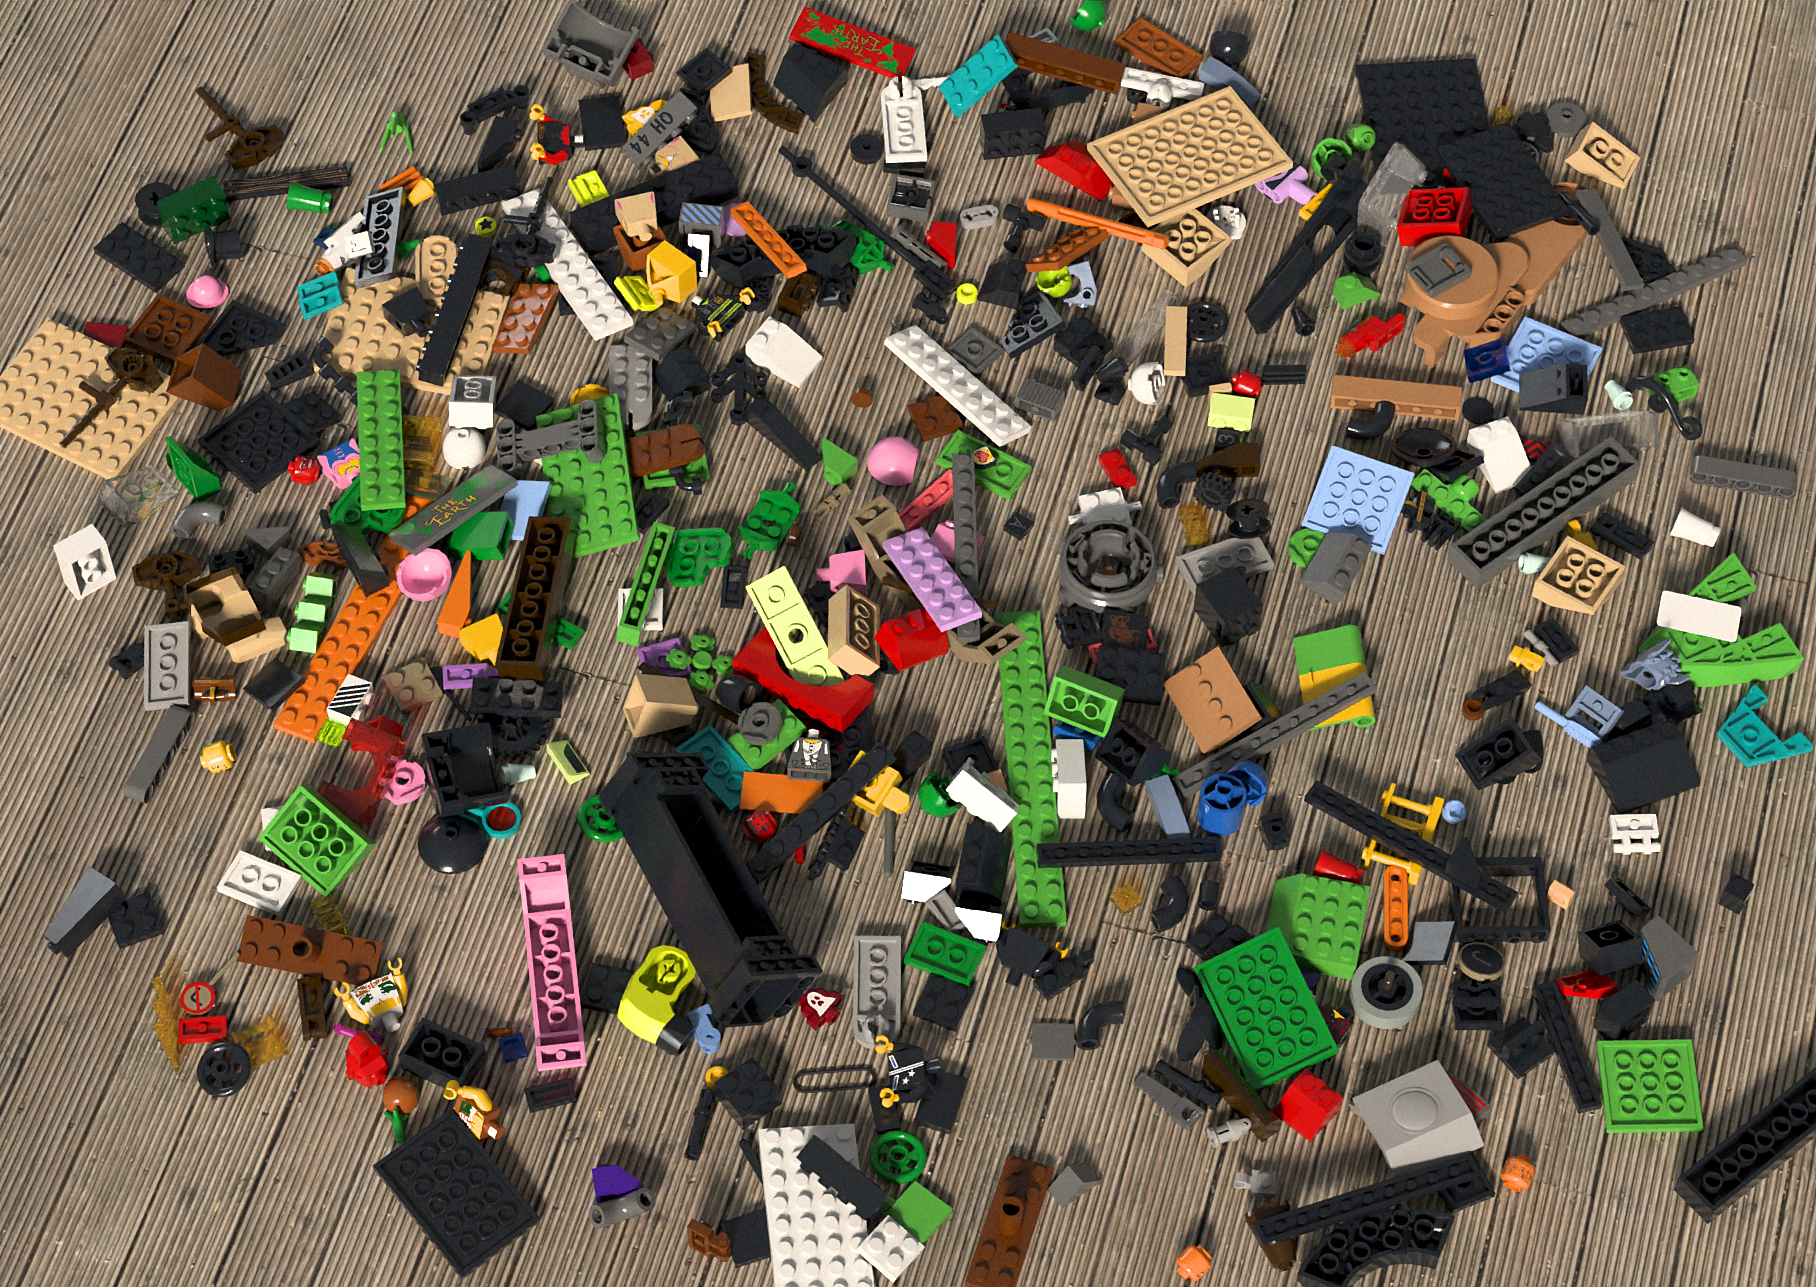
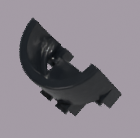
(466, 774)

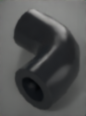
(1375, 425)
(1170, 481)
(1109, 805)
(1176, 905)
(1094, 1020)

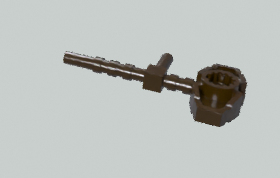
(250, 146)
(128, 369)
(166, 572)

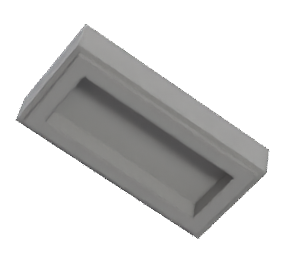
(943, 909)

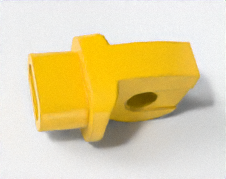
(1526, 658)

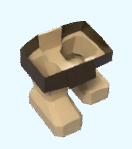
(228, 613)

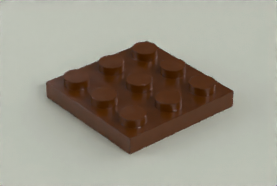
(167, 329)

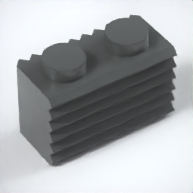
(1040, 399)

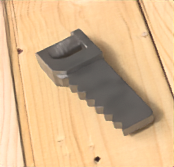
(1170, 1101)

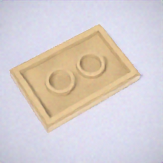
(732, 95)

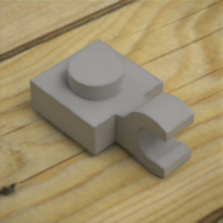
(1260, 1183)

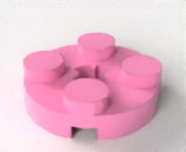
(412, 789)

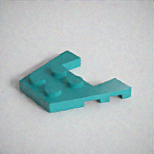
(1752, 740)

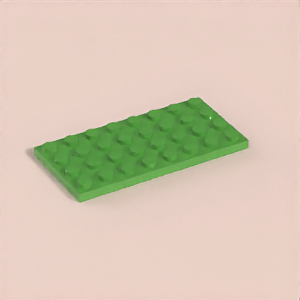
(593, 494)

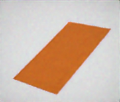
(777, 793)

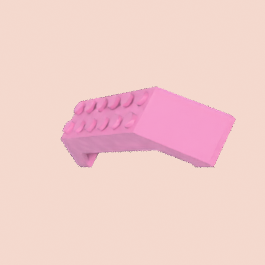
(552, 963)

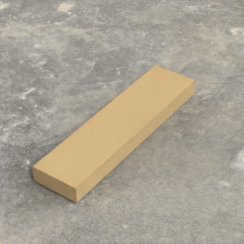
(1175, 341)

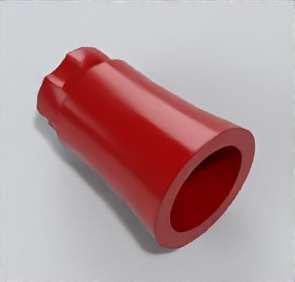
(1336, 868)

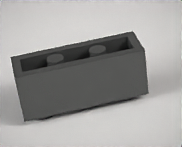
(275, 578)

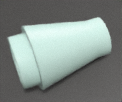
(1619, 396)
(1532, 563)
(517, 773)

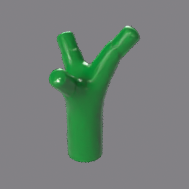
(398, 1124)

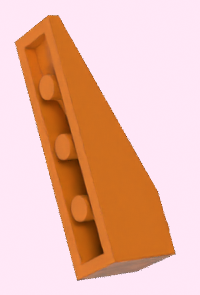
(458, 605)

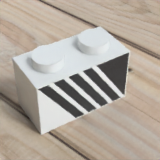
(351, 700)

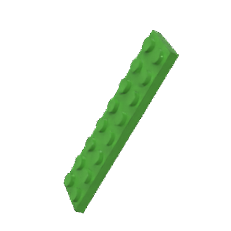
(380, 440)

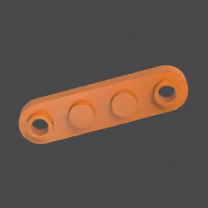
(1395, 907)

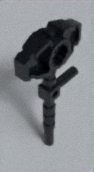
(528, 248)

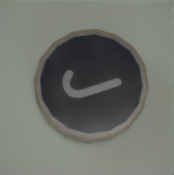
(1481, 961)

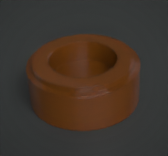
(862, 397)
(794, 535)
(1471, 709)

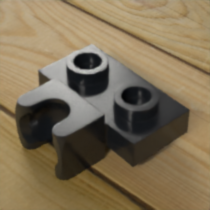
(241, 559)

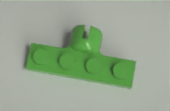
(1452, 498)

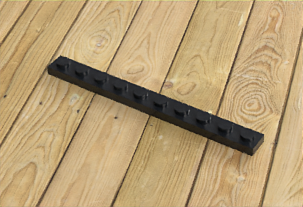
(1404, 843)
(1365, 1200)

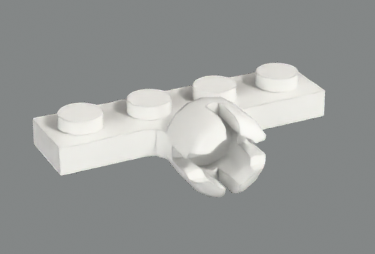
(1161, 87)

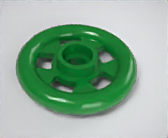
(591, 829)
(902, 1138)

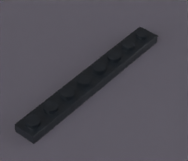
(820, 812)
(1128, 852)

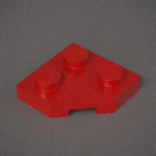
(1586, 984)

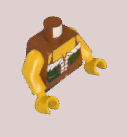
(475, 1110)

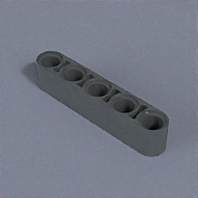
(1743, 477)
(159, 754)

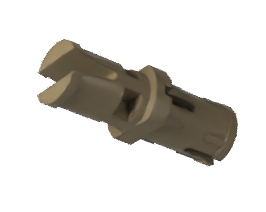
(832, 501)

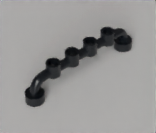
(327, 371)
(670, 419)

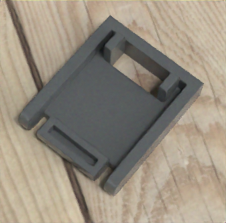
(1434, 275)

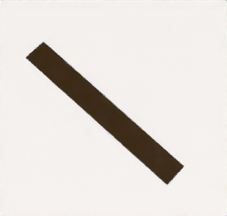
(699, 698)

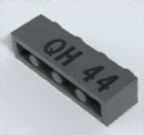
(659, 130)

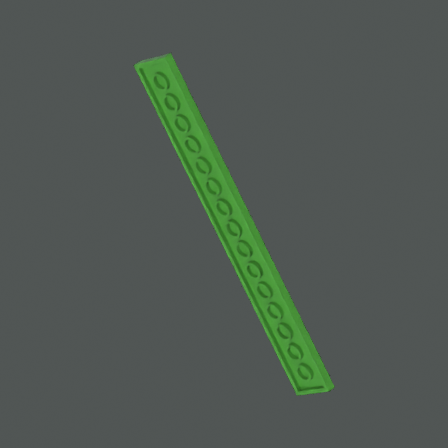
(1030, 773)

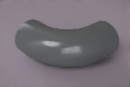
(195, 514)
(621, 1208)

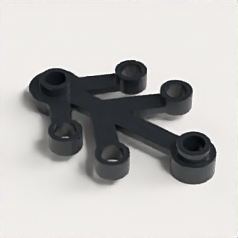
(738, 384)

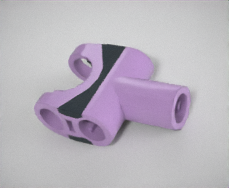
(1287, 184)

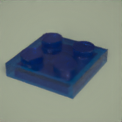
(1487, 360)

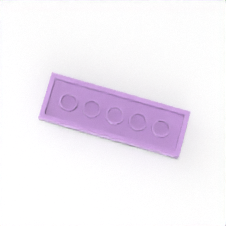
(932, 579)

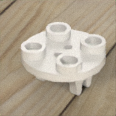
(1229, 217)

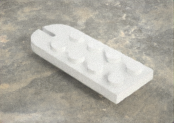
(903, 122)

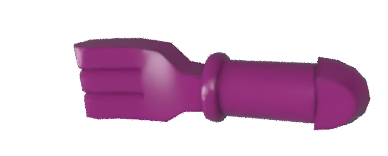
(350, 1032)

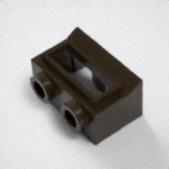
(798, 307)

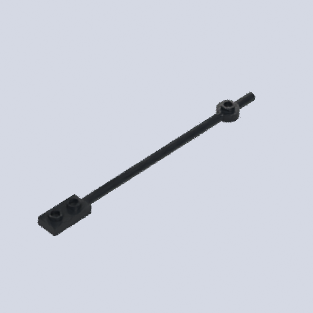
(925, 273)

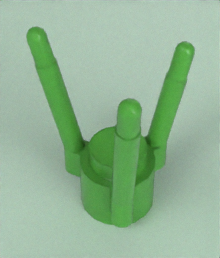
(397, 125)

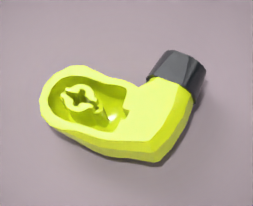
(652, 996)

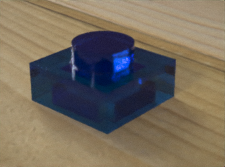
(513, 1047)

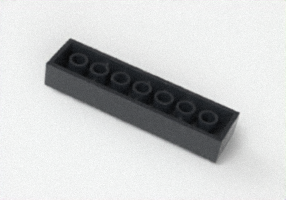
(701, 182)
(1751, 1151)

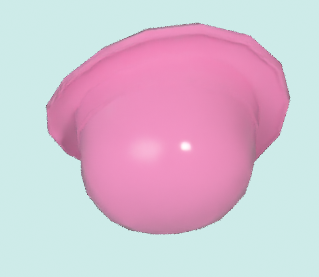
(206, 292)

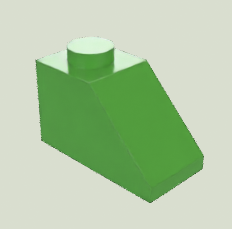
(1353, 290)
(837, 463)

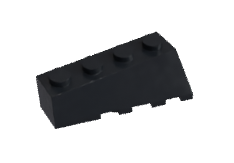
(845, 1179)

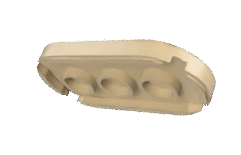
(433, 266)

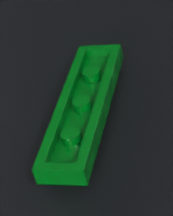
(565, 634)

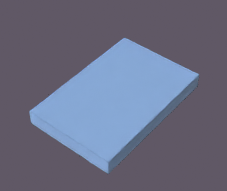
(524, 501)

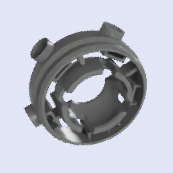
(1109, 540)

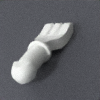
(924, 84)

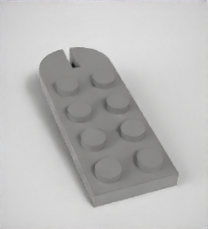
(633, 381)
(876, 988)

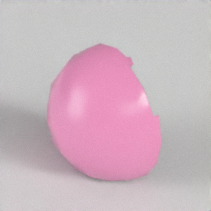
(893, 461)
(424, 575)

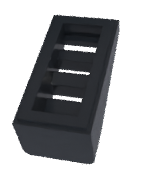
(286, 366)

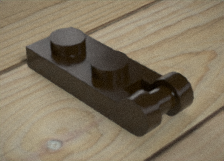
(312, 1007)

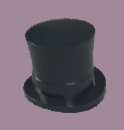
(222, 244)

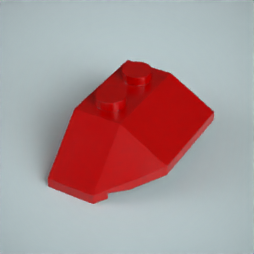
(1078, 167)

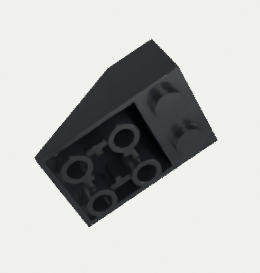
(1554, 389)

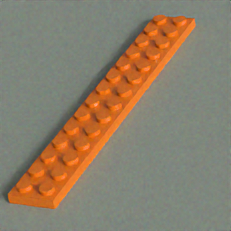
(346, 643)

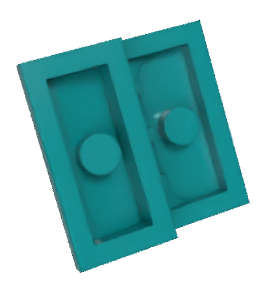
(320, 295)

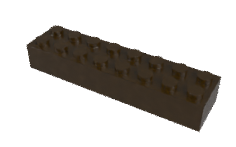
(536, 598)

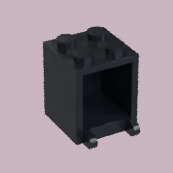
(1228, 606)

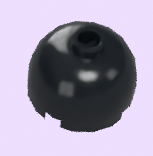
(1229, 48)

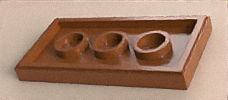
(1159, 49)

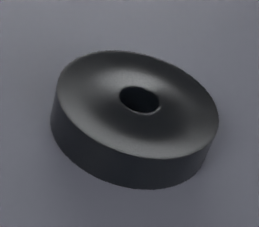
(869, 142)

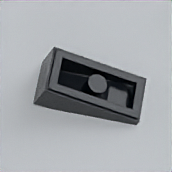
(733, 587)

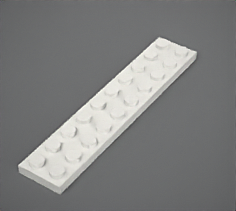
(574, 271)

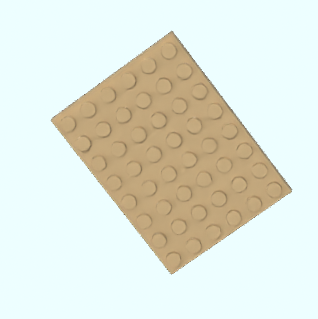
(1189, 156)
(370, 343)
(44, 401)

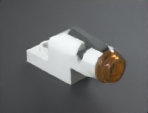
(335, 256)

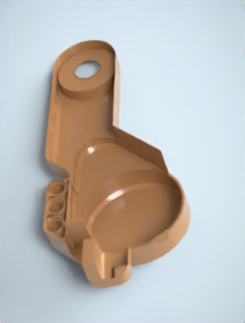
(1500, 283)

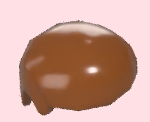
(400, 1094)

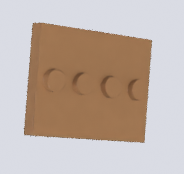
(1212, 700)

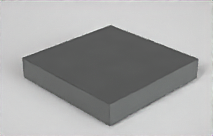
(975, 351)

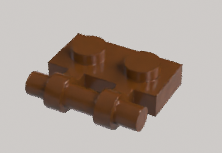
(706, 1242)

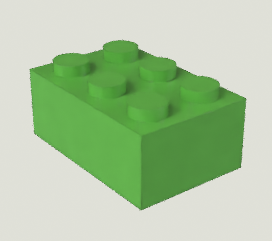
(1083, 701)

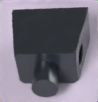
(408, 313)

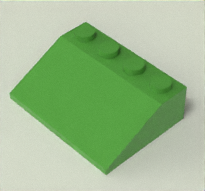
(317, 840)

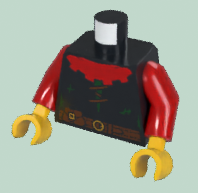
(553, 138)

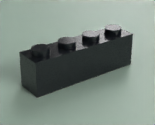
(477, 190)

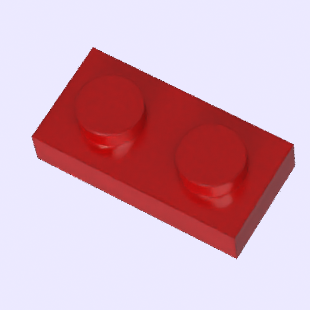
(1117, 469)
(202, 1029)

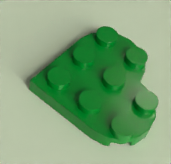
(349, 513)
(695, 553)

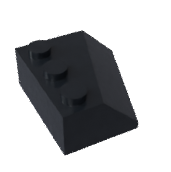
(809, 80)

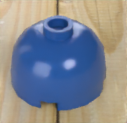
(1253, 778)

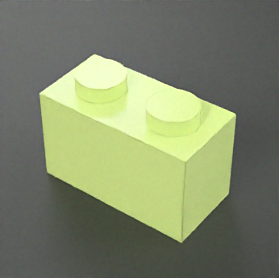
(1231, 412)

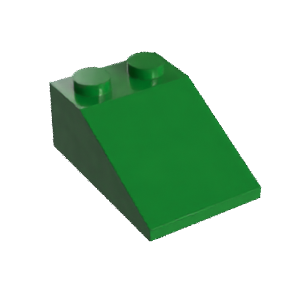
(193, 471)

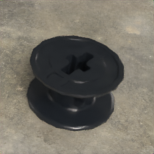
(147, 199)
(1248, 518)

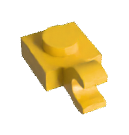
(1574, 532)

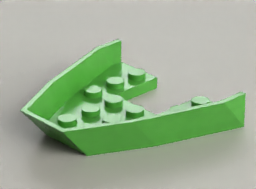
(1721, 662)

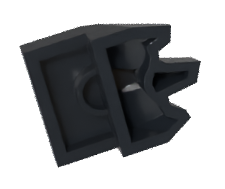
(1476, 1005)

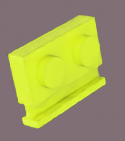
(588, 188)
(636, 293)

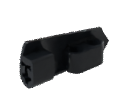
(1666, 703)

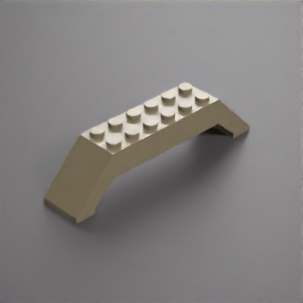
(881, 522)

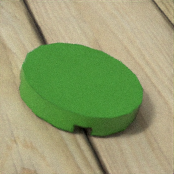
(1304, 545)

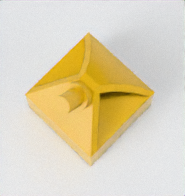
(670, 274)

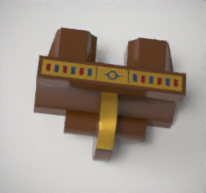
(214, 689)

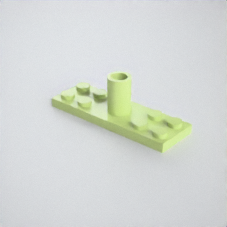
(783, 615)

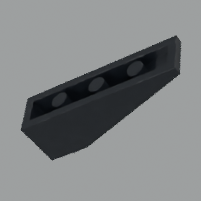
(780, 431)

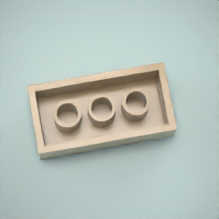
(851, 632)

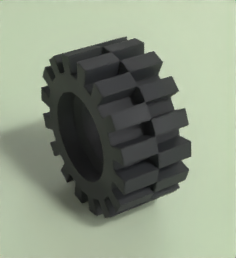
(1214, 491)

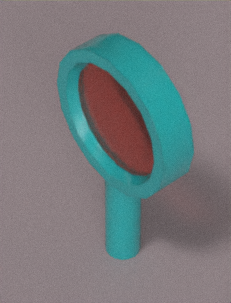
(500, 820)

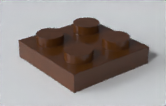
(934, 417)

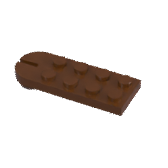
(664, 449)

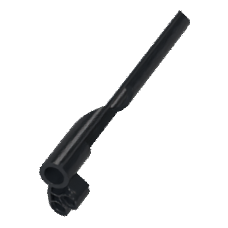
(1297, 266)

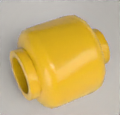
(218, 756)

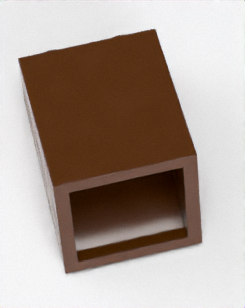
(205, 378)

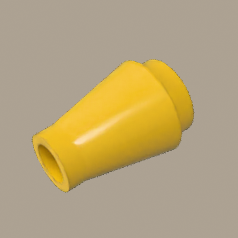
(422, 191)

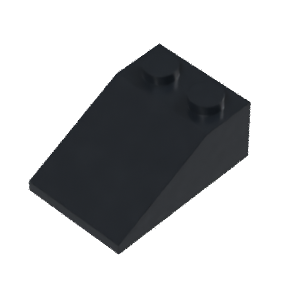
(1498, 755)

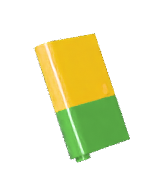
(1329, 660)

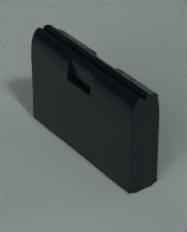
(940, 1105)

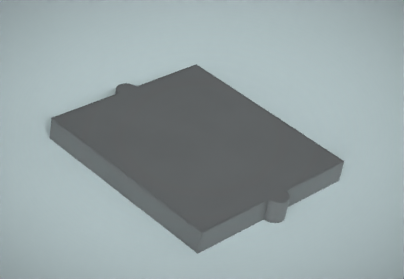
(1053, 1041)

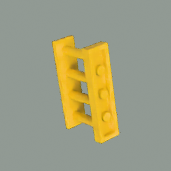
(1425, 830)

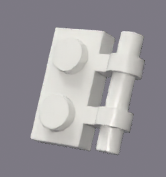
(1634, 827)

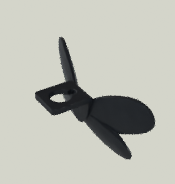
(1202, 1020)

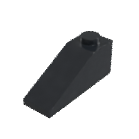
(499, 142)

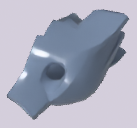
(1657, 662)

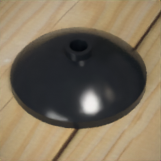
(1423, 447)
(456, 852)

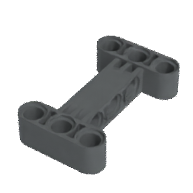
(581, 434)

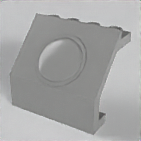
(1418, 1120)

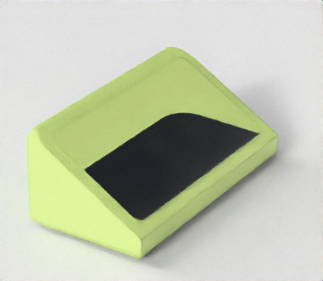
(567, 761)

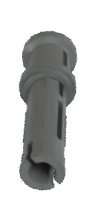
(912, 243)

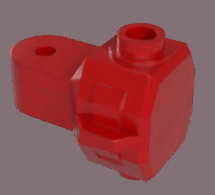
(366, 1061)

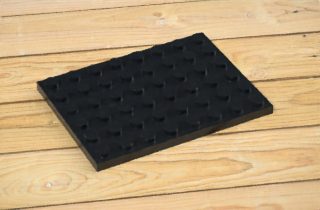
(1421, 108)

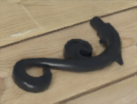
(1637, 382)

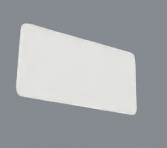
(1699, 616)

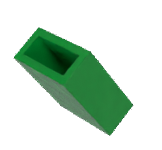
(484, 535)

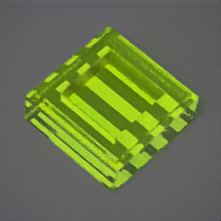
(331, 733)

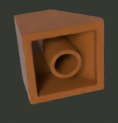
(634, 250)

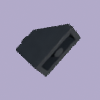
(911, 755)

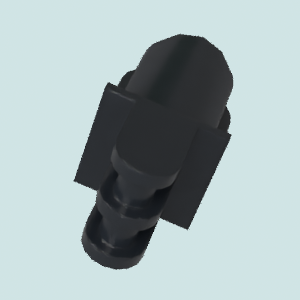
(1441, 530)

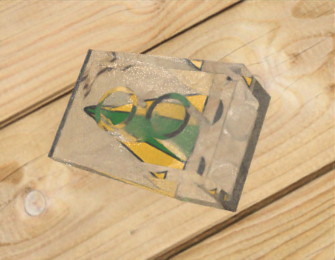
(136, 494)

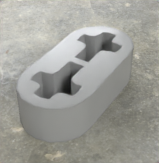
(979, 217)

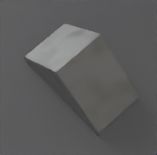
(268, 540)

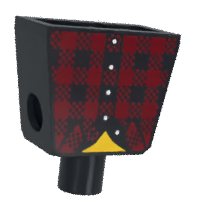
(1337, 1023)

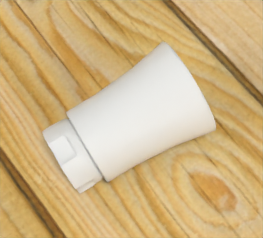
(1695, 529)

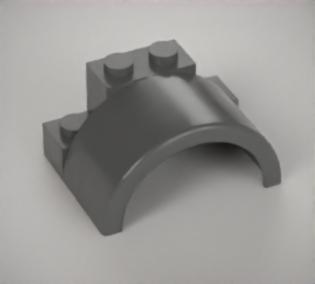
(589, 46)

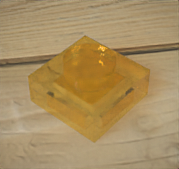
(1126, 899)

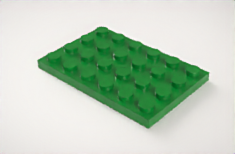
(1266, 1009)

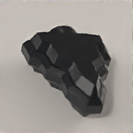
(1535, 130)

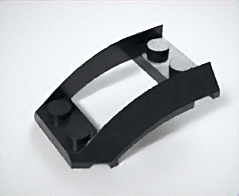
(1023, 98)

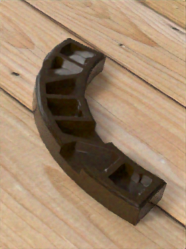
(764, 101)

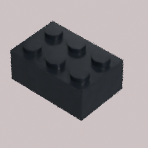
(1012, 133)
(1133, 670)
(441, 1055)

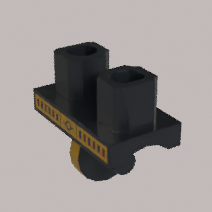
(1414, 509)

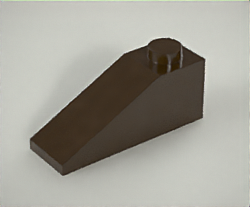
(1234, 461)

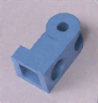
(706, 1035)

